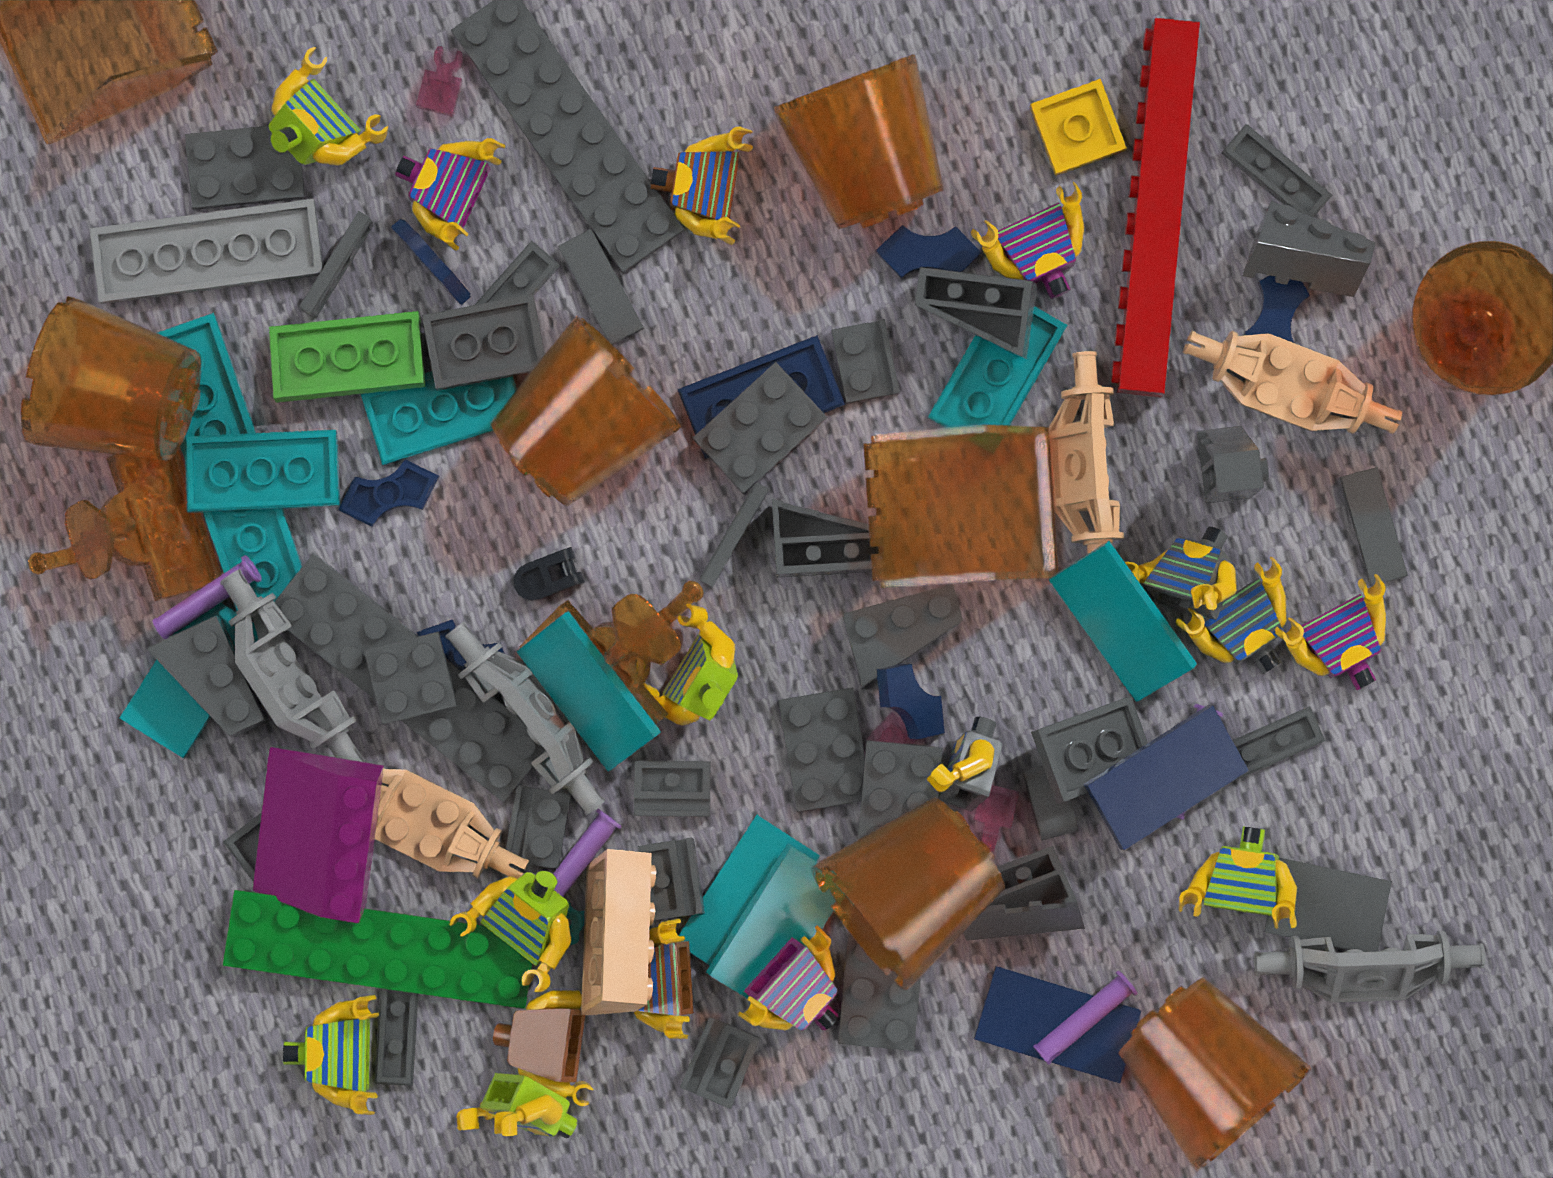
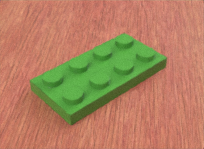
(347, 356)

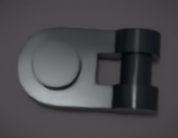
(534, 581)

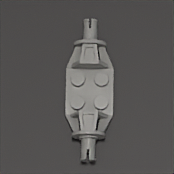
(279, 678)
(524, 696)
(1369, 975)

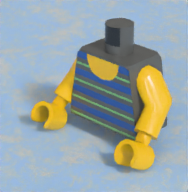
(1191, 574)
(1244, 623)
(970, 767)

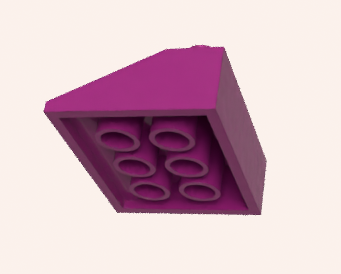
(318, 832)

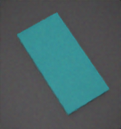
(993, 381)
(427, 419)
(262, 471)
(1122, 621)
(588, 691)
(165, 708)
(736, 886)
(781, 909)

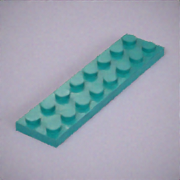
(221, 411)

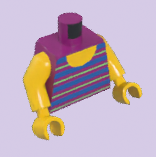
(448, 185)
(1039, 244)
(1342, 636)
(795, 987)

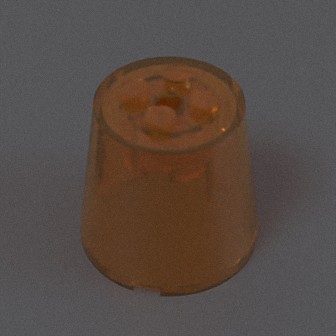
(866, 143)
(1504, 300)
(108, 385)
(580, 416)
(911, 888)
(1209, 1069)

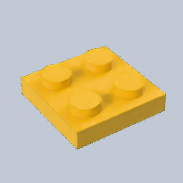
(1077, 127)

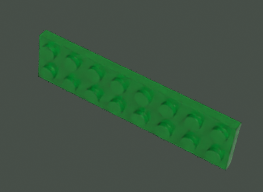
(377, 952)

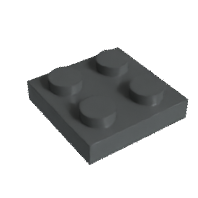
(410, 677)

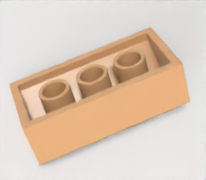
(617, 932)

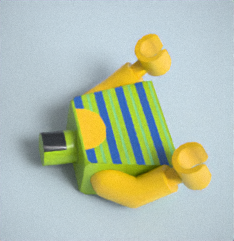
(313, 124)
(702, 676)
(1244, 881)
(527, 918)
(338, 1054)
(523, 1104)

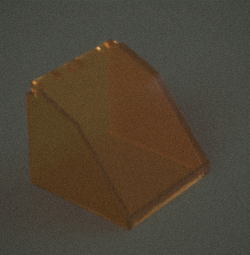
(99, 56)
(961, 505)

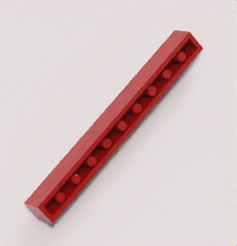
(1157, 207)

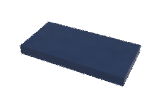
(801, 361)
(1166, 777)
(1027, 1009)

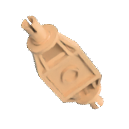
(1292, 382)
(1080, 458)
(435, 825)

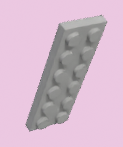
(206, 251)

